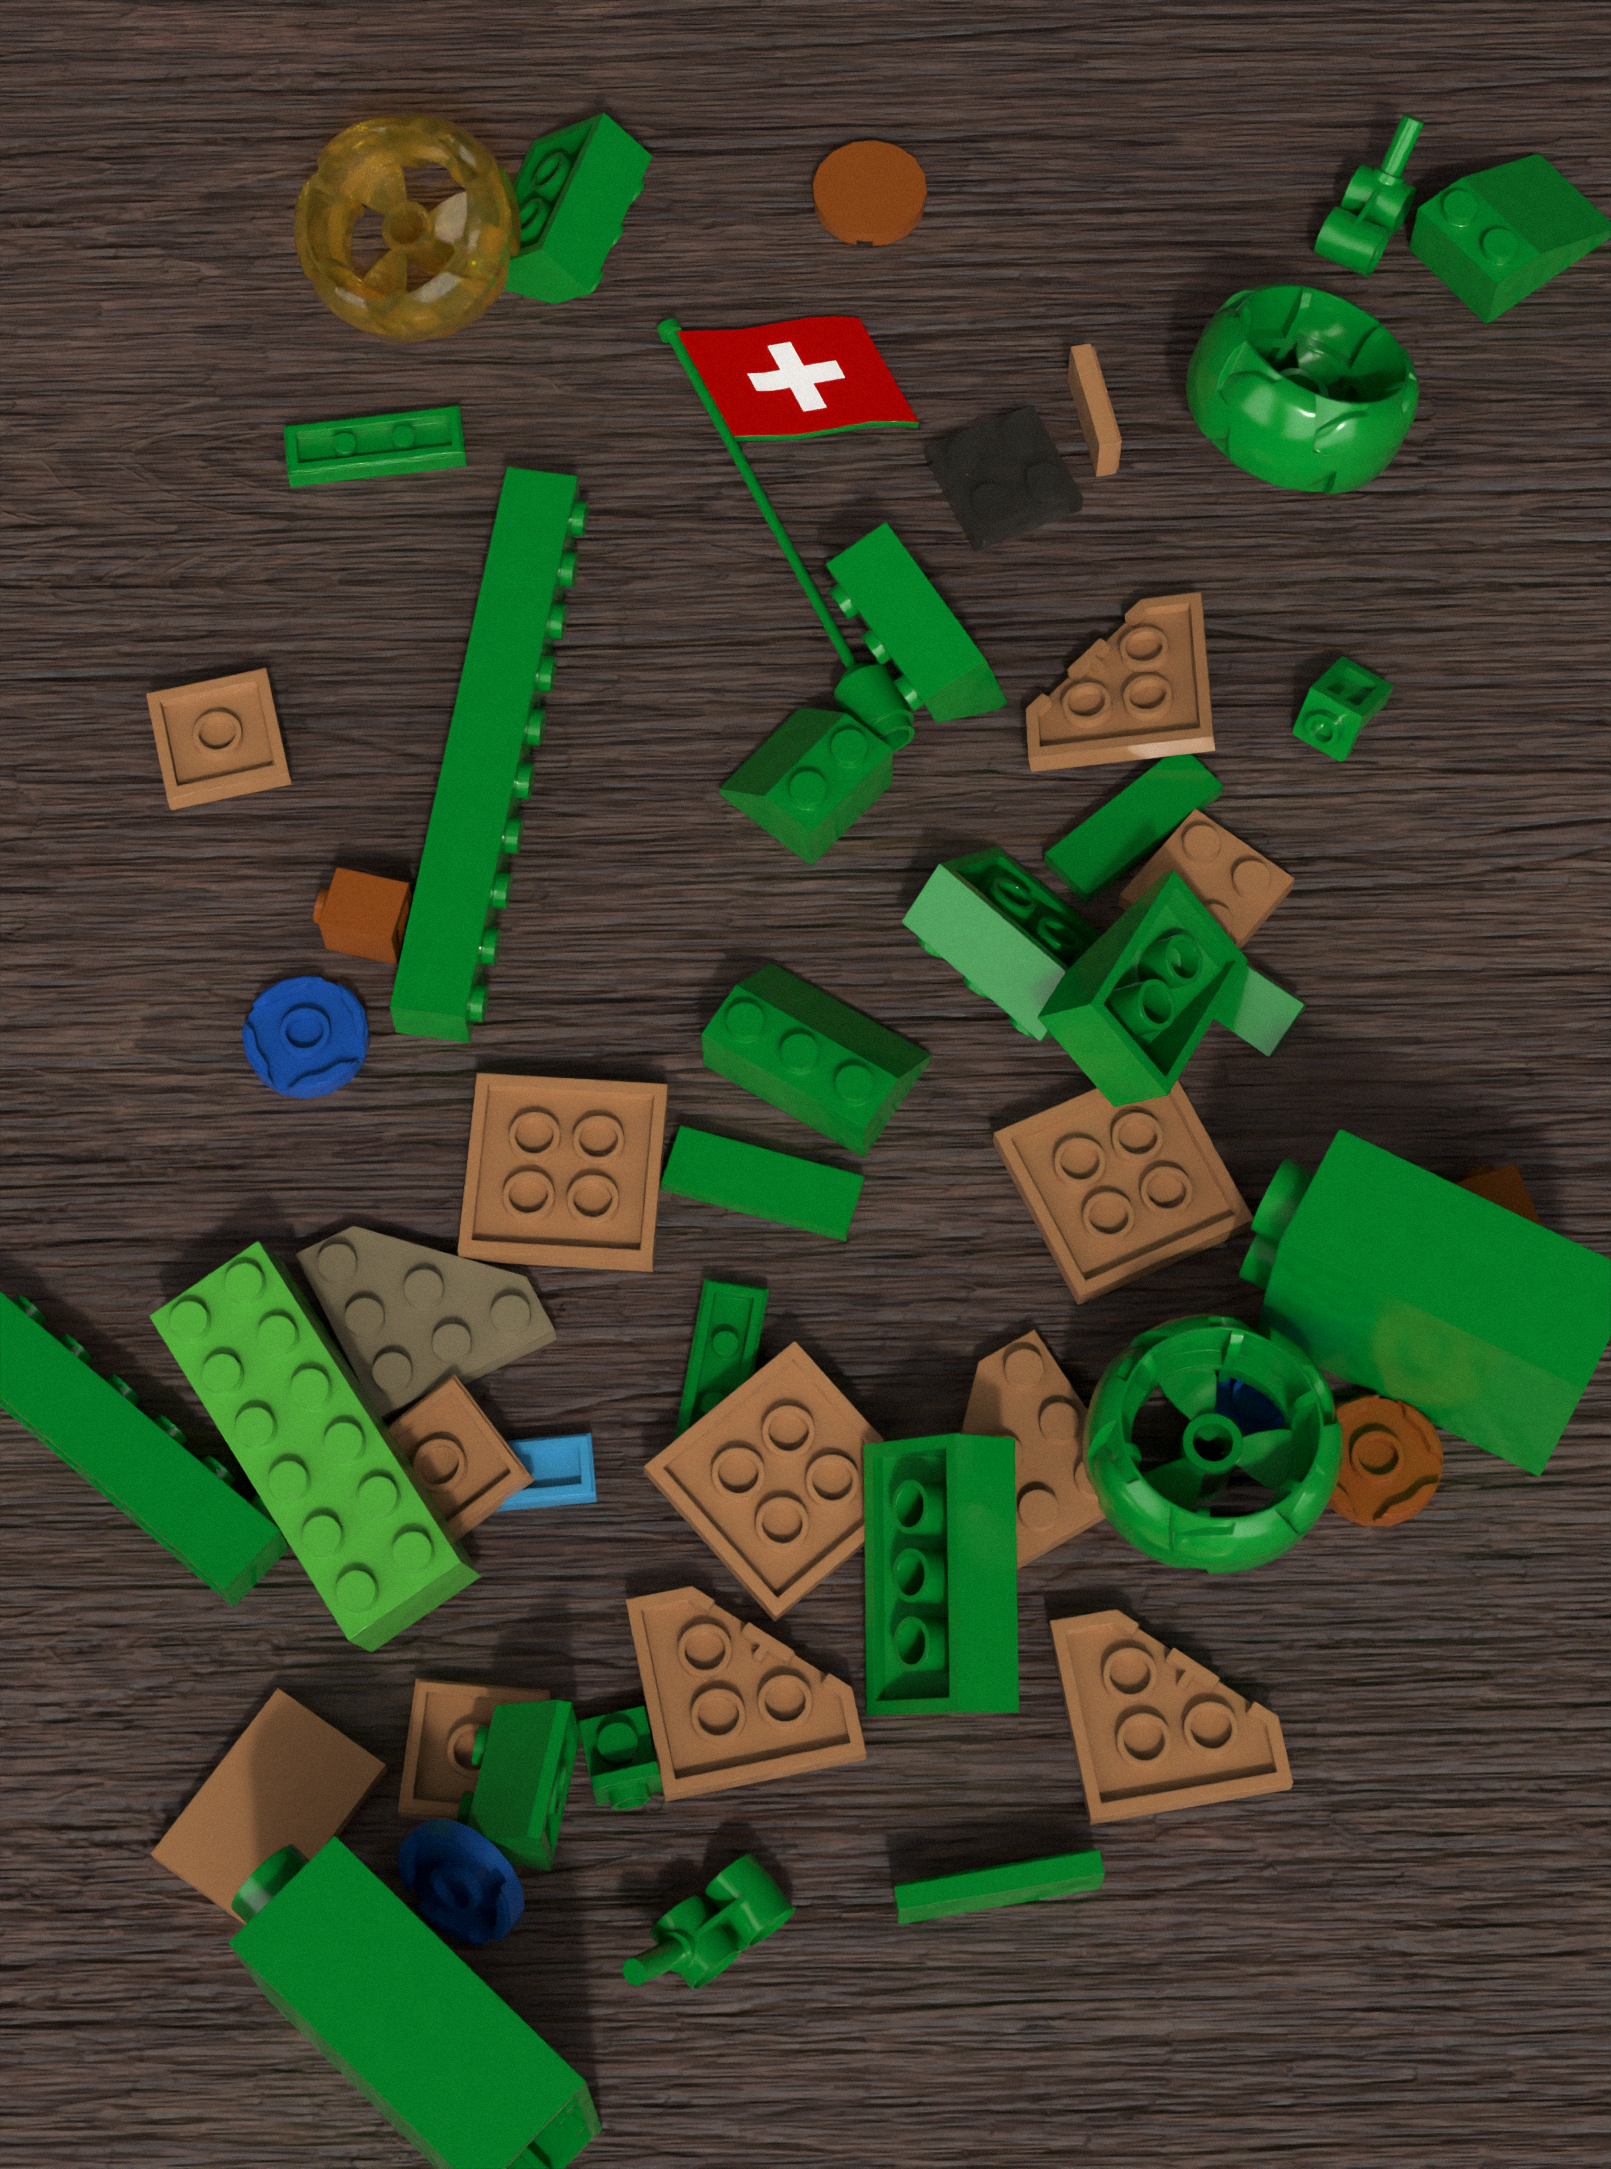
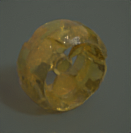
(459, 241)

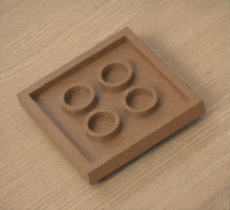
(564, 1172)
(1121, 1187)
(774, 1480)

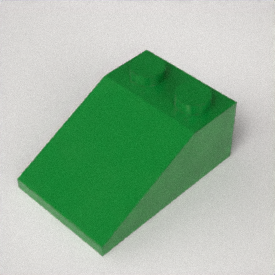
(1505, 233)
(1144, 994)

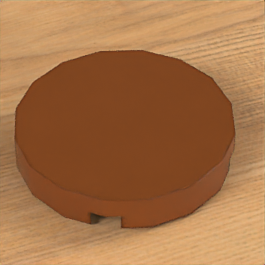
(869, 193)
(1387, 1462)

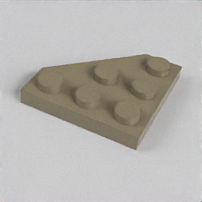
(419, 1314)

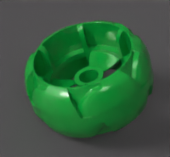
(1302, 388)
(1296, 1461)

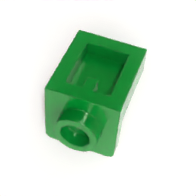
(1340, 708)
(621, 1758)

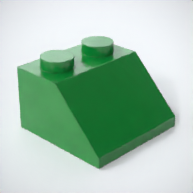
(812, 780)
(523, 1779)

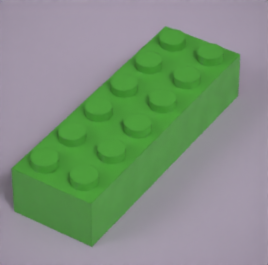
(315, 1447)

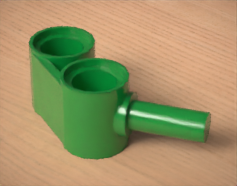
(1371, 207)
(709, 1935)

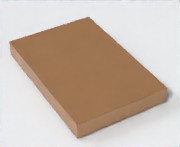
(276, 1787)

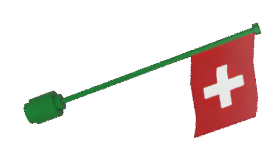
(798, 385)

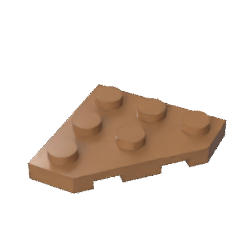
(1132, 694)
(1028, 1398)
(732, 1699)
(1157, 1725)

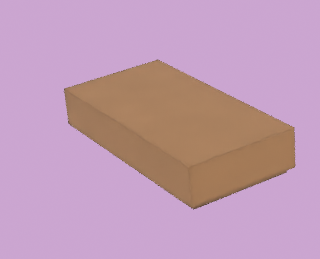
(1094, 409)

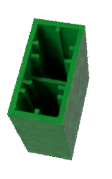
(1431, 1296)
(407, 2017)

